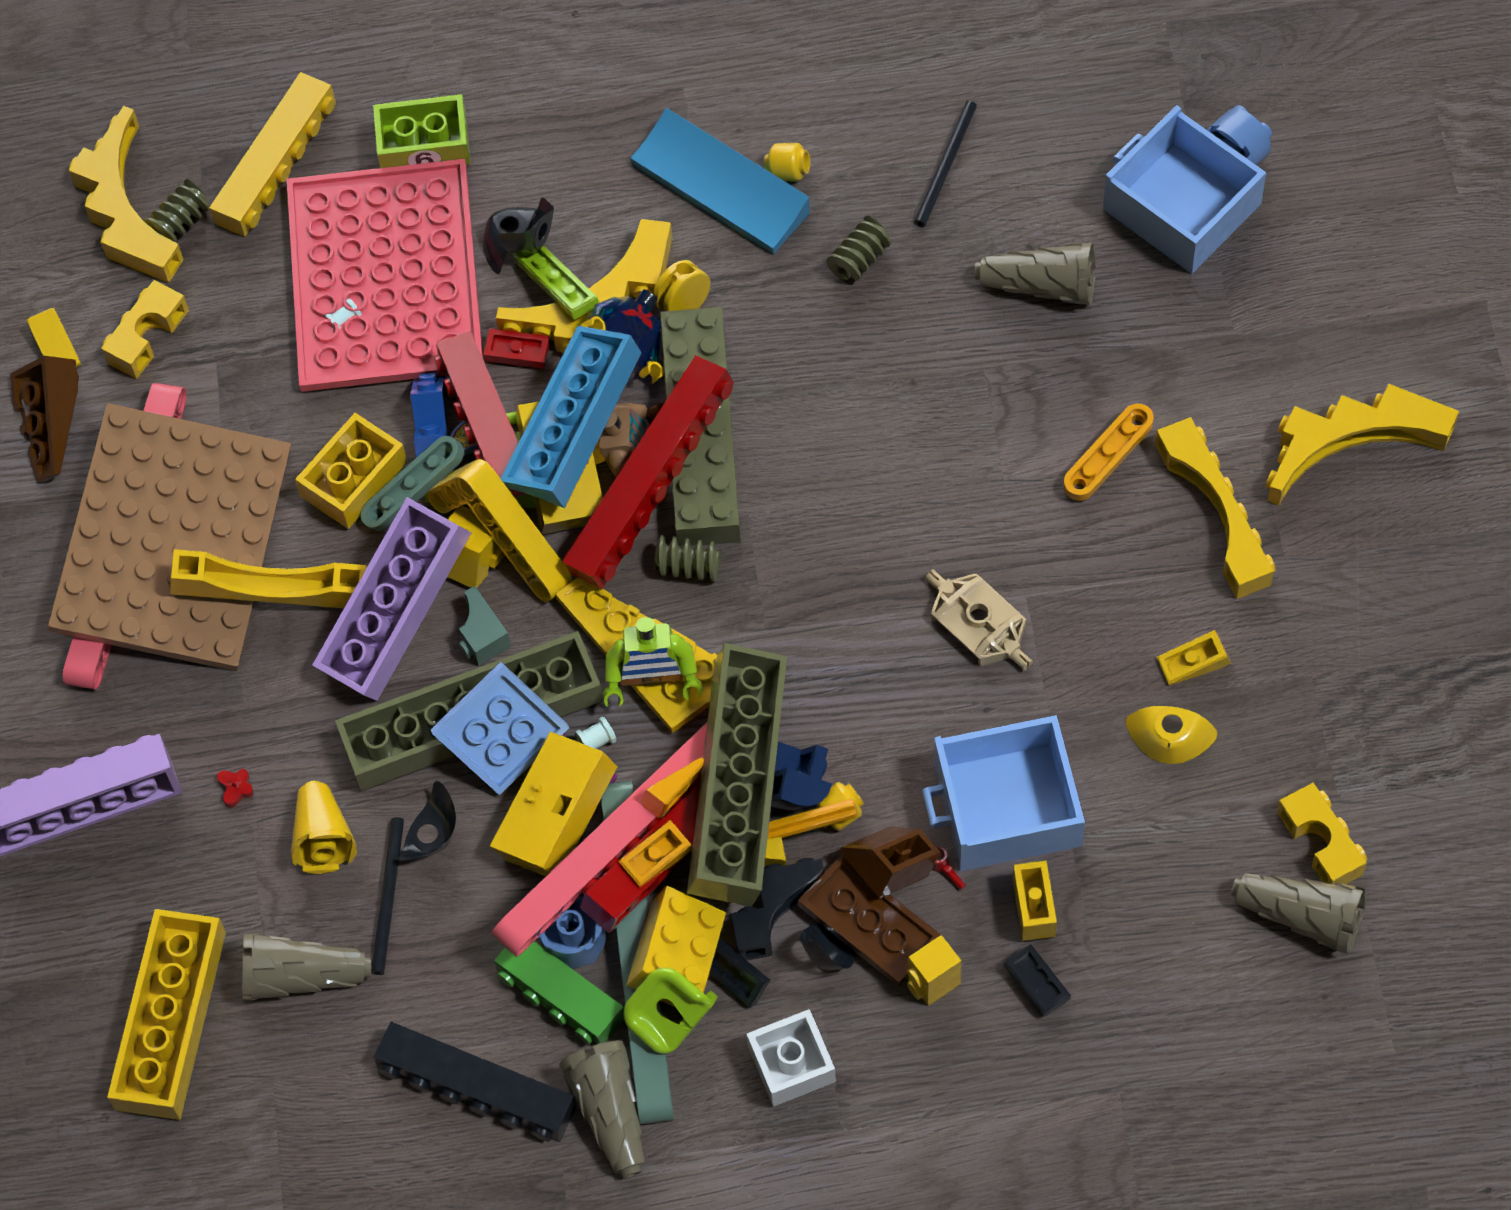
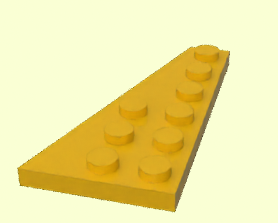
(603, 621)

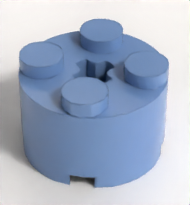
(1243, 134)
(578, 946)

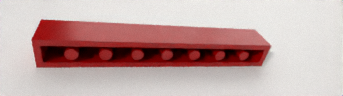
(649, 472)

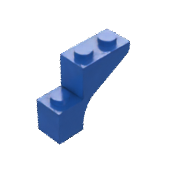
(429, 410)

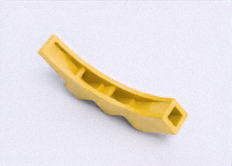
(126, 235)
(636, 271)
(1350, 423)

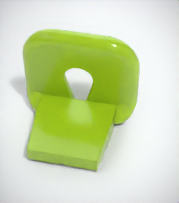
(652, 1028)

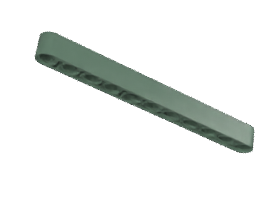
(649, 1067)

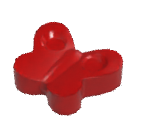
(236, 786)

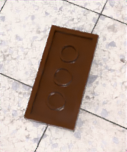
(871, 926)

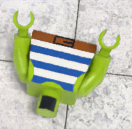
(649, 656)

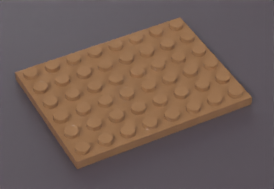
(158, 490)

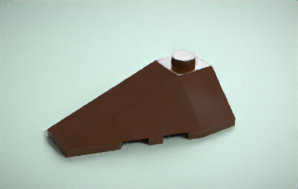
(46, 398)

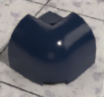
(799, 777)

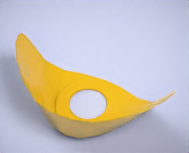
(1151, 738)

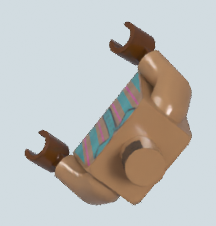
(624, 433)

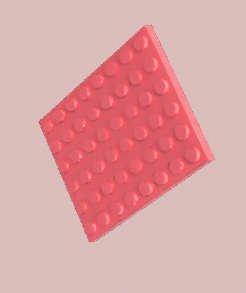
(396, 249)

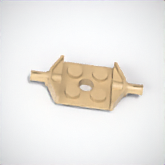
(988, 639)

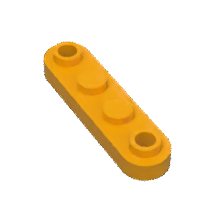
(1108, 452)

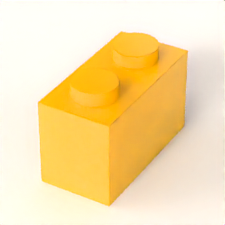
(1034, 900)
(933, 971)

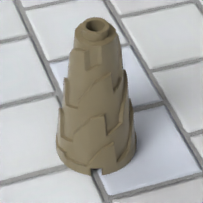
(1046, 273)
(1307, 907)
(284, 966)
(606, 1101)

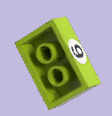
(421, 131)

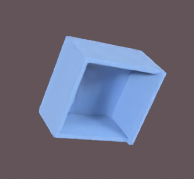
(1182, 189)
(1006, 793)

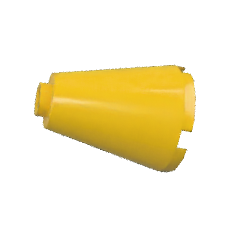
(320, 831)

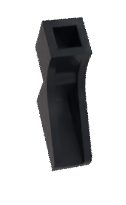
(780, 892)

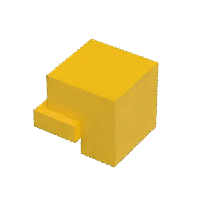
(478, 551)

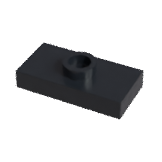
(737, 974)
(1037, 980)

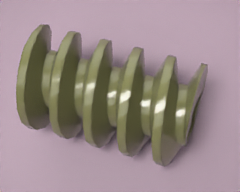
(178, 210)
(859, 250)
(687, 558)

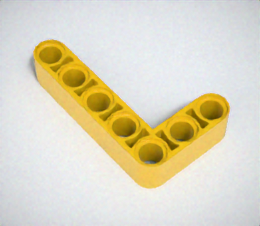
(506, 523)

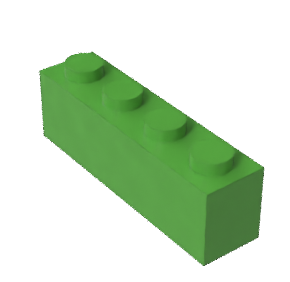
(562, 992)

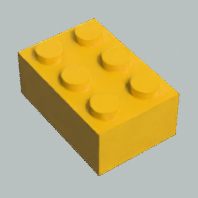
(351, 470)
(679, 936)

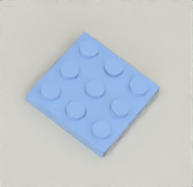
(498, 728)

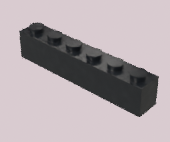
(474, 1082)

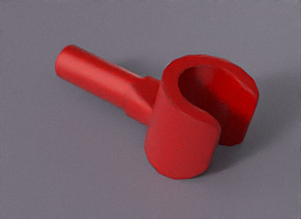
(944, 866)

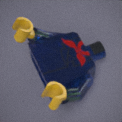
(632, 318)

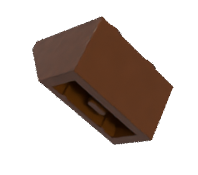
(892, 858)

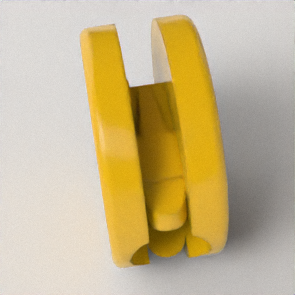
(682, 287)

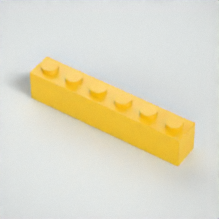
(272, 154)

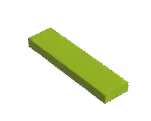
(557, 281)

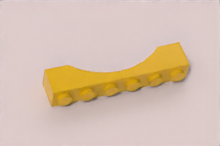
(1186, 454)
(213, 577)

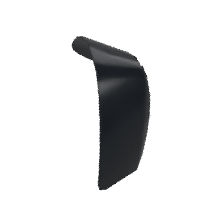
(533, 239)
(492, 248)
(437, 812)
(826, 950)

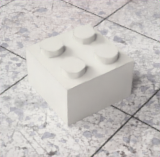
(791, 1057)

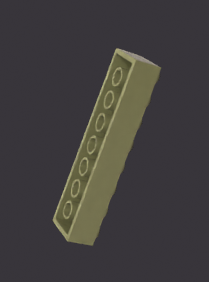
(707, 484)
(398, 735)
(737, 775)

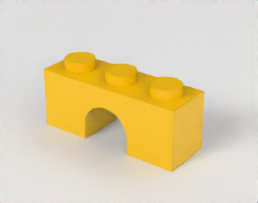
(156, 308)
(1311, 812)

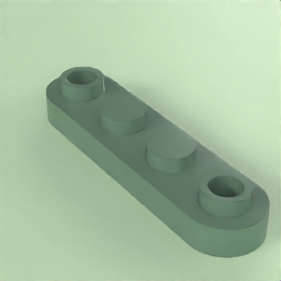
(412, 482)

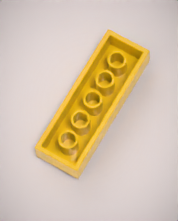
(167, 1014)

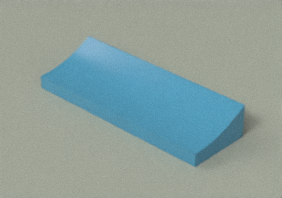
(721, 181)
(571, 414)

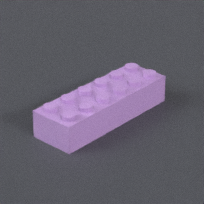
(391, 599)
(85, 793)

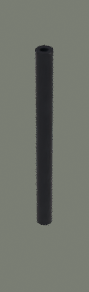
(945, 164)
(387, 896)

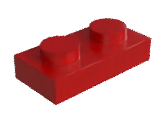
(516, 348)

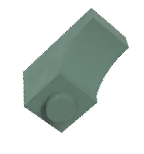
(483, 633)

